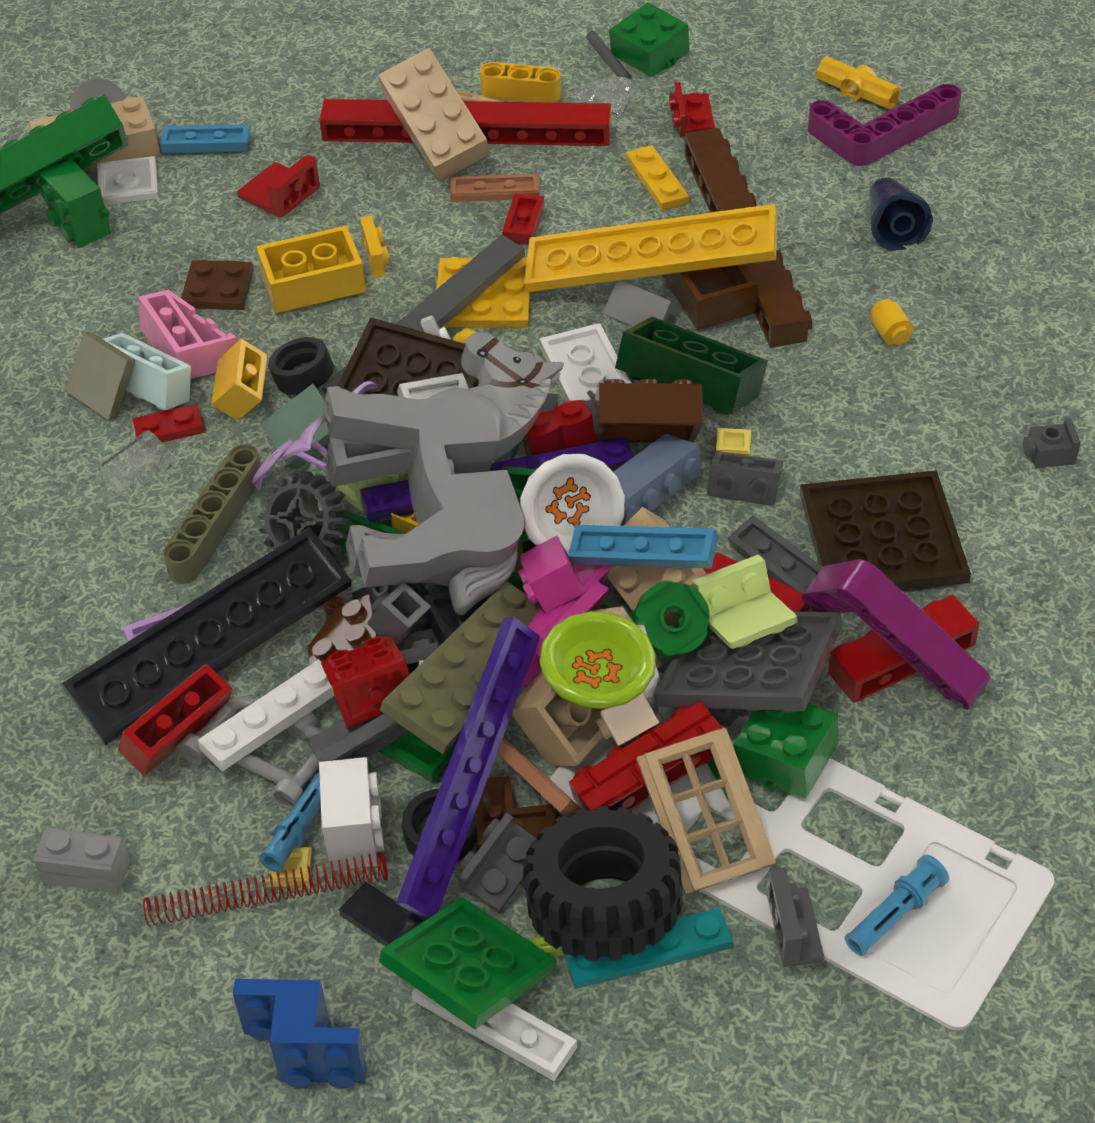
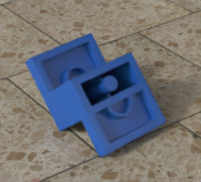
(299, 1034)

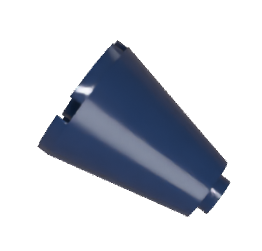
(898, 215)

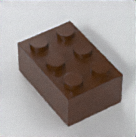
(714, 294)
(647, 410)

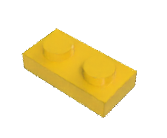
(373, 240)

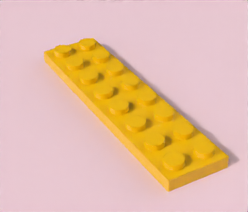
(652, 248)

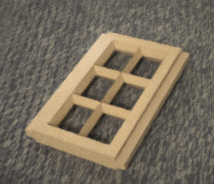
(739, 797)

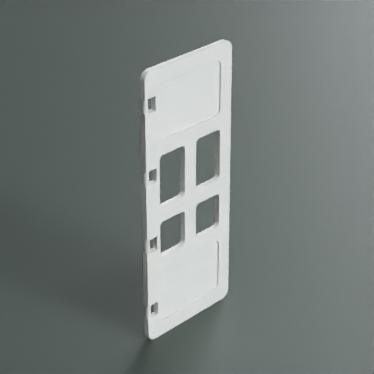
(934, 956)

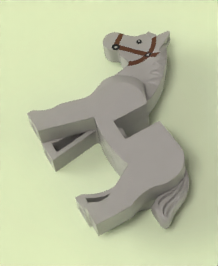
(446, 448)

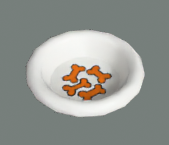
(570, 493)

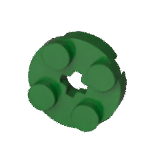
(675, 598)

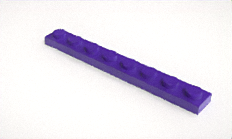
(395, 497)
(468, 770)

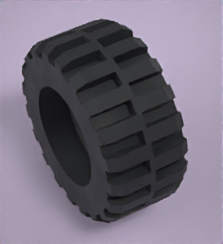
(604, 919)

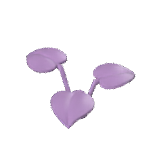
(302, 444)

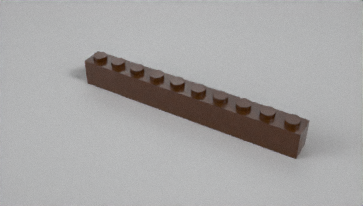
(724, 189)

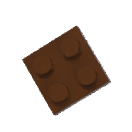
(217, 284)

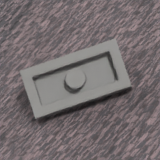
(634, 304)

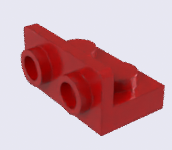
(690, 111)

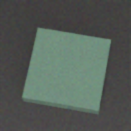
(294, 419)

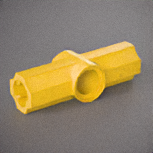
(858, 82)

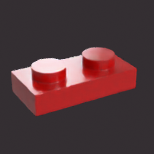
(523, 217)
(171, 423)

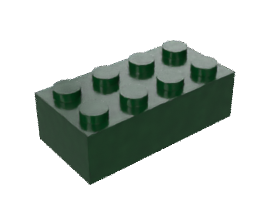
(673, 353)

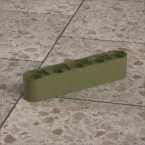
(212, 515)

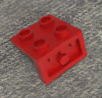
(282, 188)
(365, 677)

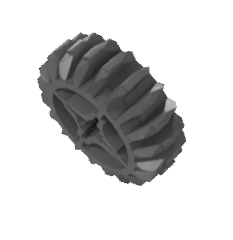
(302, 491)

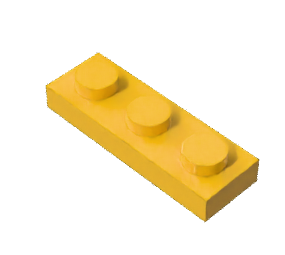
(657, 177)

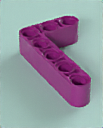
(868, 142)
(904, 626)

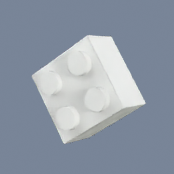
(350, 812)

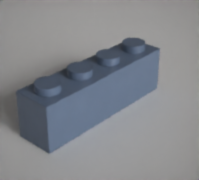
(657, 473)

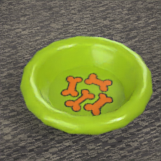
(597, 660)

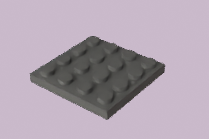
(764, 675)

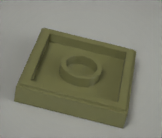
(100, 375)

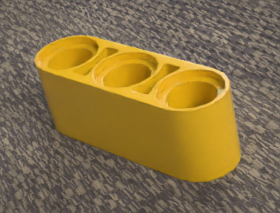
(520, 82)

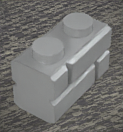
(82, 860)

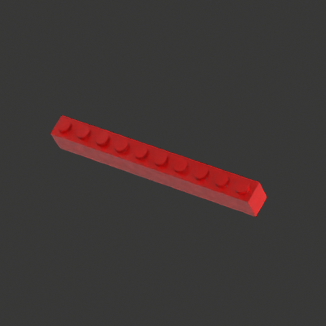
(499, 121)

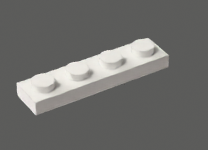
(267, 717)
(516, 1035)

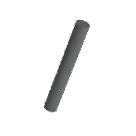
(607, 55)

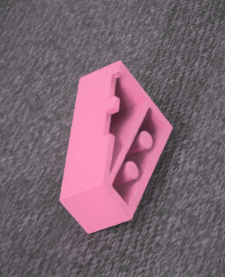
(178, 331)

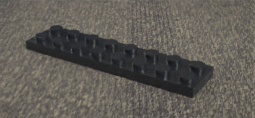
(208, 630)

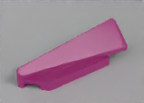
(592, 580)

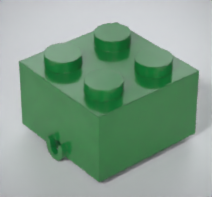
(650, 39)
(74, 203)
(787, 747)

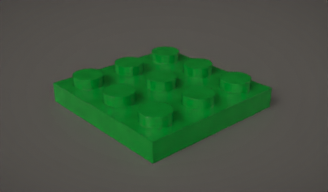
(467, 962)

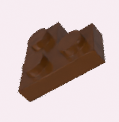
(498, 801)

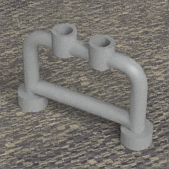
(289, 786)

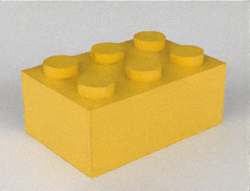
(311, 269)

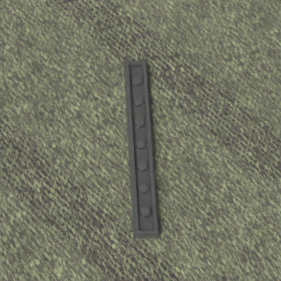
(460, 288)

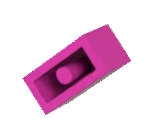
(549, 575)

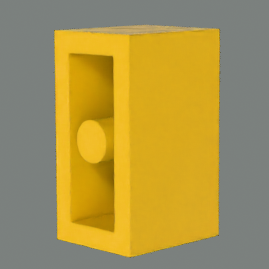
(239, 379)

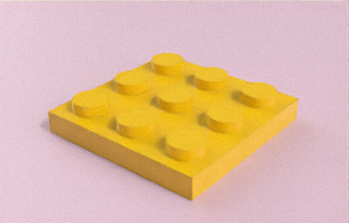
(499, 306)

